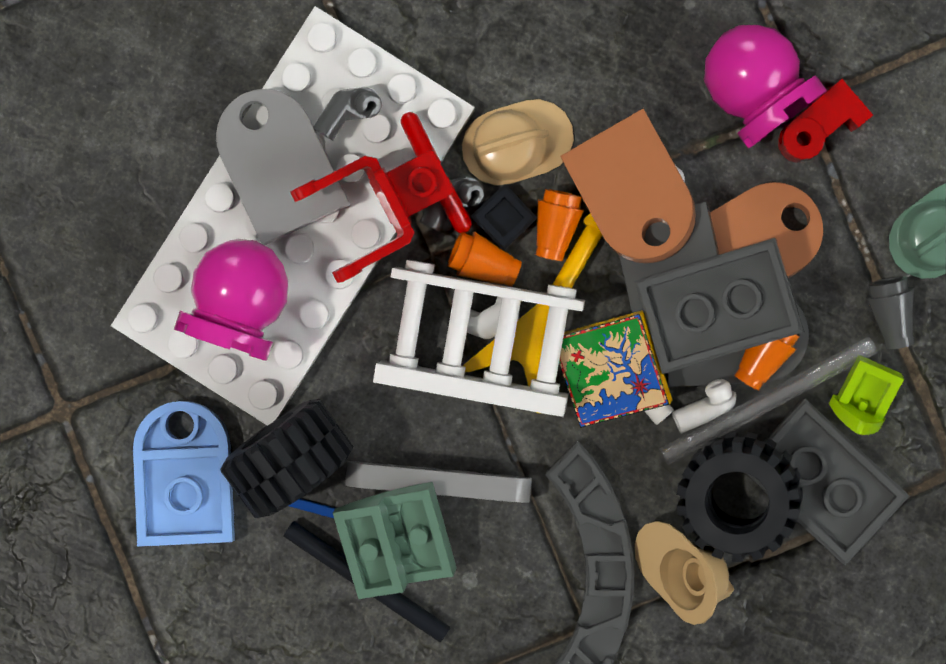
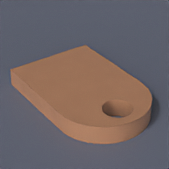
(631, 185)
(757, 218)

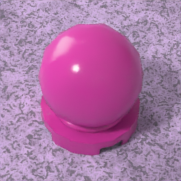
(756, 78)
(236, 295)

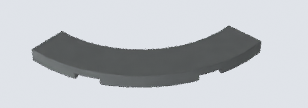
(607, 558)

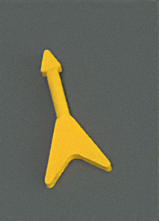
(532, 325)

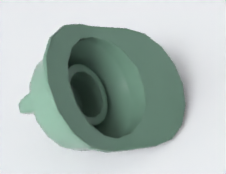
(920, 236)

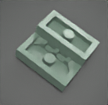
(395, 540)

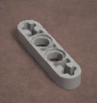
(445, 481)

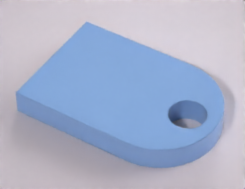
(180, 482)

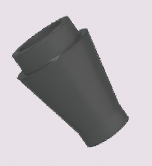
(893, 310)

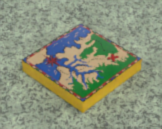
(612, 370)

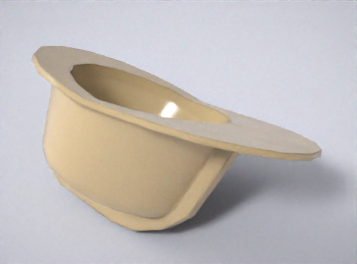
(517, 142)
(682, 571)

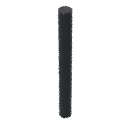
(337, 562)

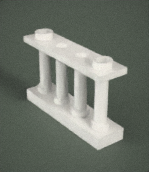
(496, 384)

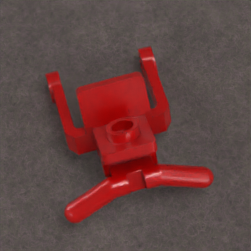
(400, 193)

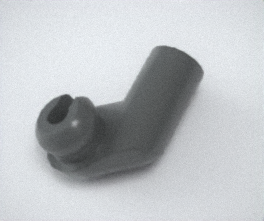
(347, 105)
(470, 193)

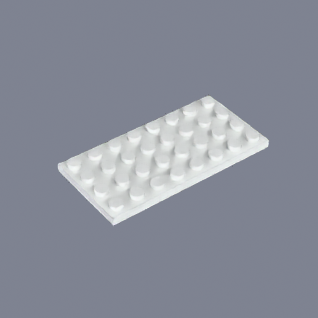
(314, 67)

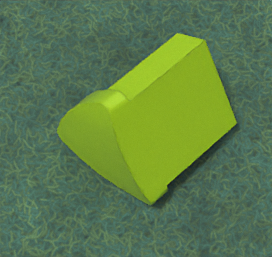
(866, 396)

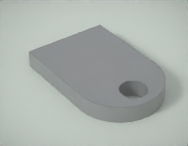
(275, 161)

